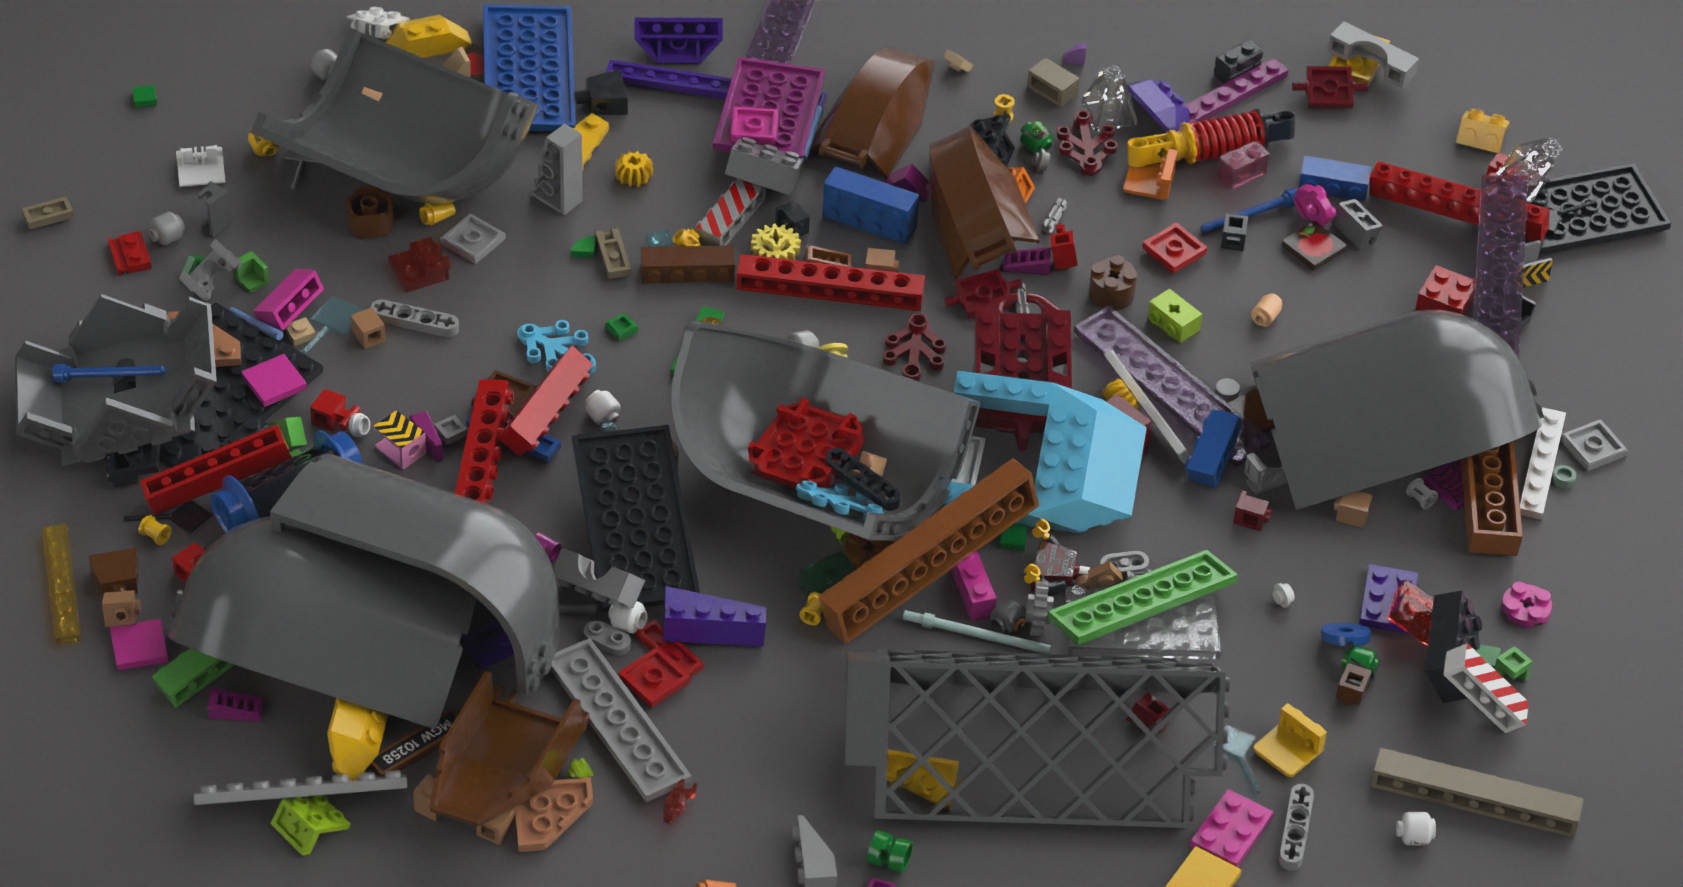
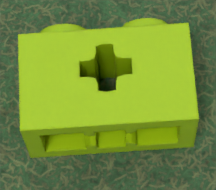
(1174, 315)

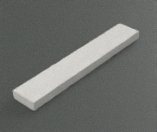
(1147, 406)

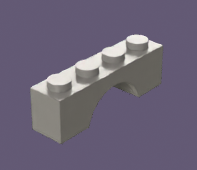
(1353, 42)
(615, 585)

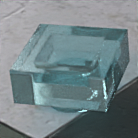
(659, 239)

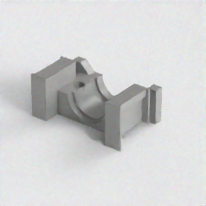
(202, 277)
(1261, 476)

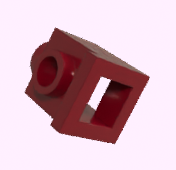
(1252, 512)
(1149, 710)

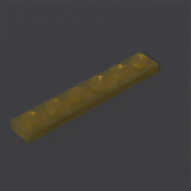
(61, 584)

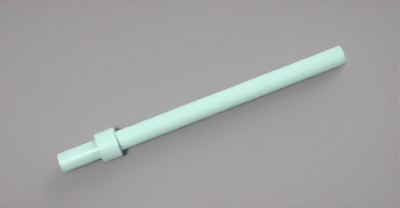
(929, 620)

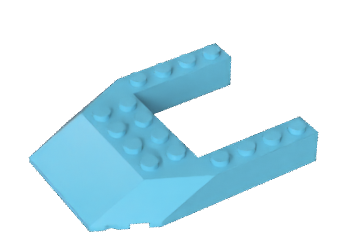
(1086, 452)

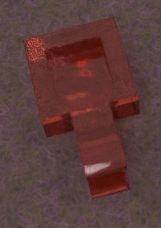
(675, 804)

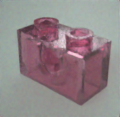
(1243, 164)

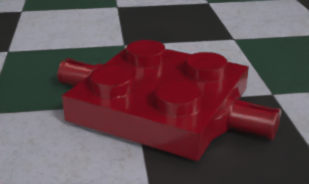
(1329, 86)
(981, 290)

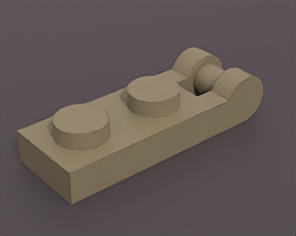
(613, 253)

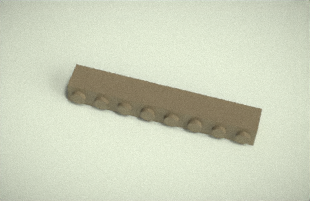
(1477, 792)

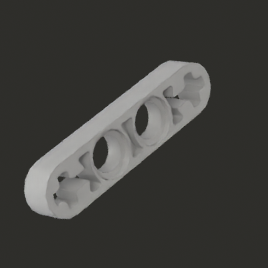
(385, 308)
(1296, 826)

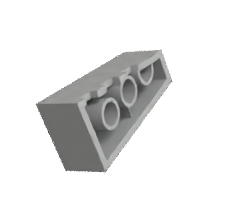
(560, 170)

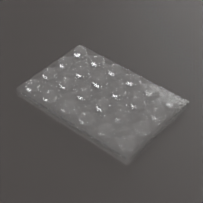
(1175, 633)

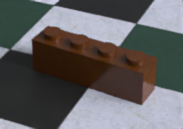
(687, 264)

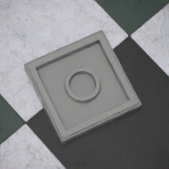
(472, 238)
(1593, 445)

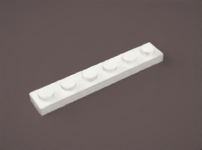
(1542, 464)

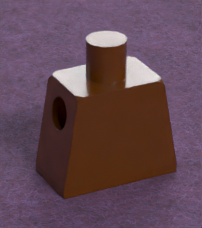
(115, 571)

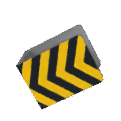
(1535, 271)

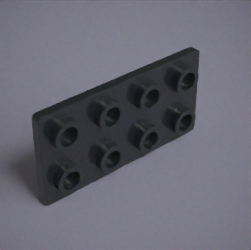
(994, 135)

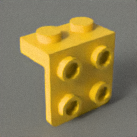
(1482, 130)
(1291, 742)

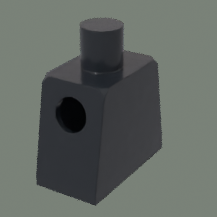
(604, 94)

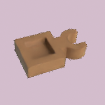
(1100, 576)

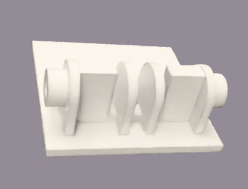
(375, 22)
(200, 167)

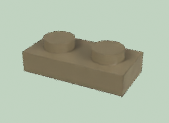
(47, 213)

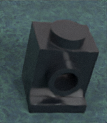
(794, 217)
(1234, 232)

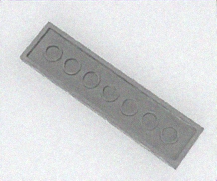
(619, 720)
(289, 788)

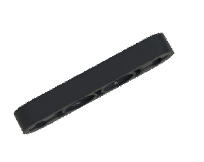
(866, 476)

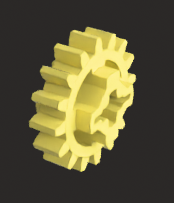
(776, 243)

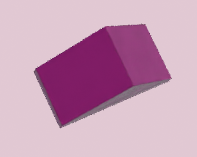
(910, 179)

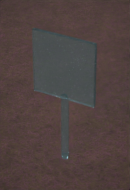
(333, 315)

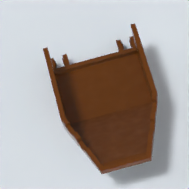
(500, 754)

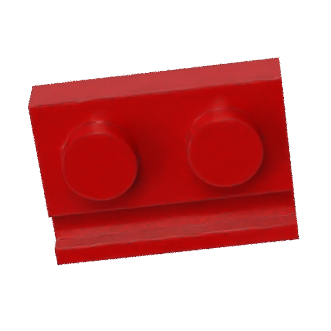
(129, 253)

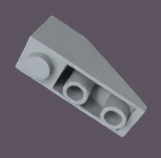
(816, 859)

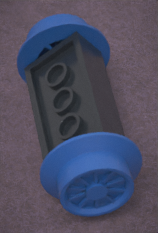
(260, 493)

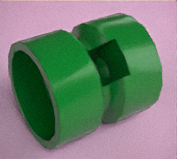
(898, 856)

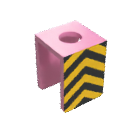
(402, 440)

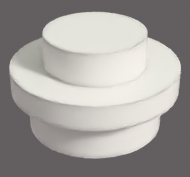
(359, 425)
(1283, 594)

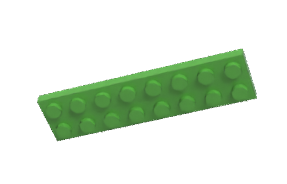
(1142, 597)

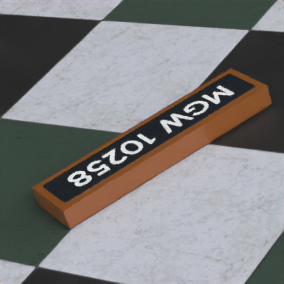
(412, 746)

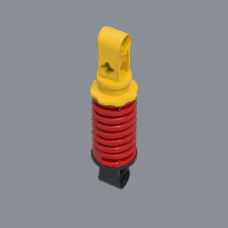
(1212, 137)

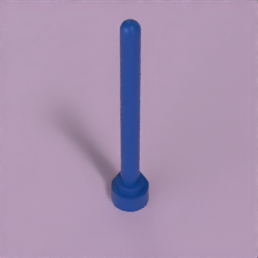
(1286, 200)
(63, 373)

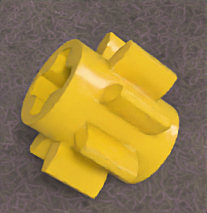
(686, 238)

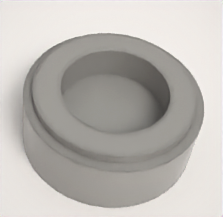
(1227, 389)

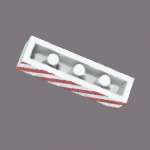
(1486, 688)

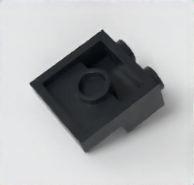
(127, 467)

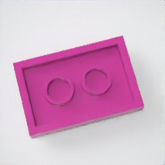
(1232, 828)

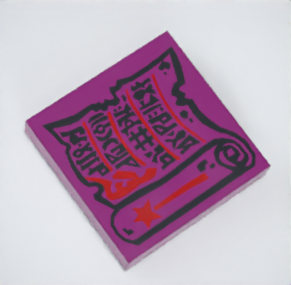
(1447, 483)

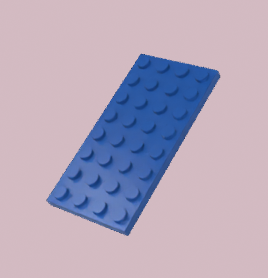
(532, 56)

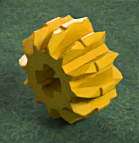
(633, 169)
(1119, 388)

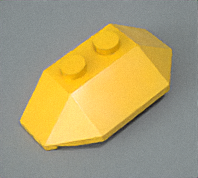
(429, 36)
(354, 737)

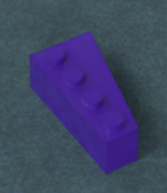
(711, 619)

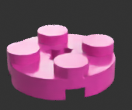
(1313, 204)
(1522, 594)

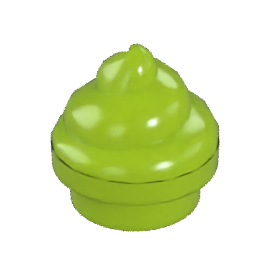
(579, 769)

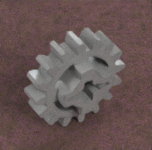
(1038, 607)

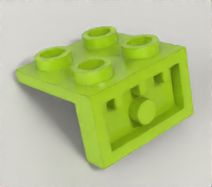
(304, 818)

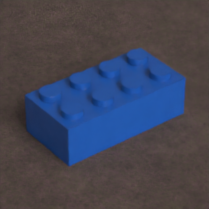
(870, 205)

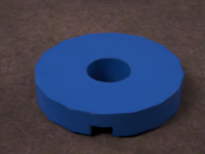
(1342, 633)

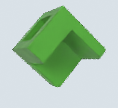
(252, 273)
(292, 431)
(1514, 664)

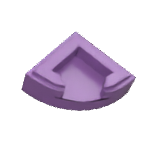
(1075, 55)

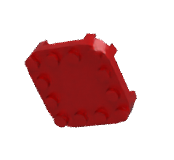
(797, 445)

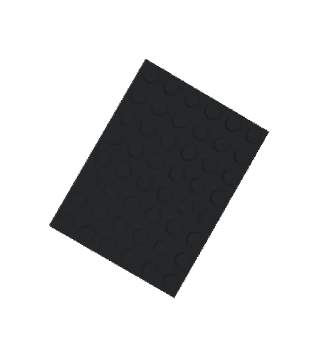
(230, 398)

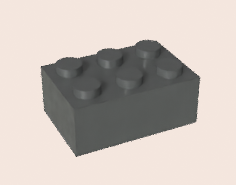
(764, 165)

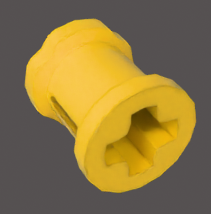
(1006, 108)
(155, 530)
(812, 612)

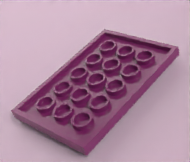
(778, 86)

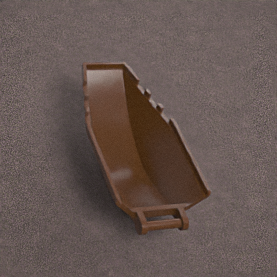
(877, 111)
(975, 202)

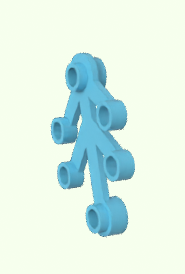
(531, 334)
(837, 498)

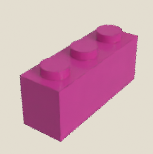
(289, 298)
(974, 587)

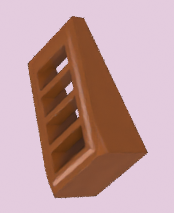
(826, 256)

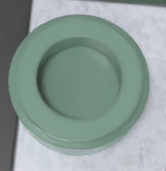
(1563, 476)

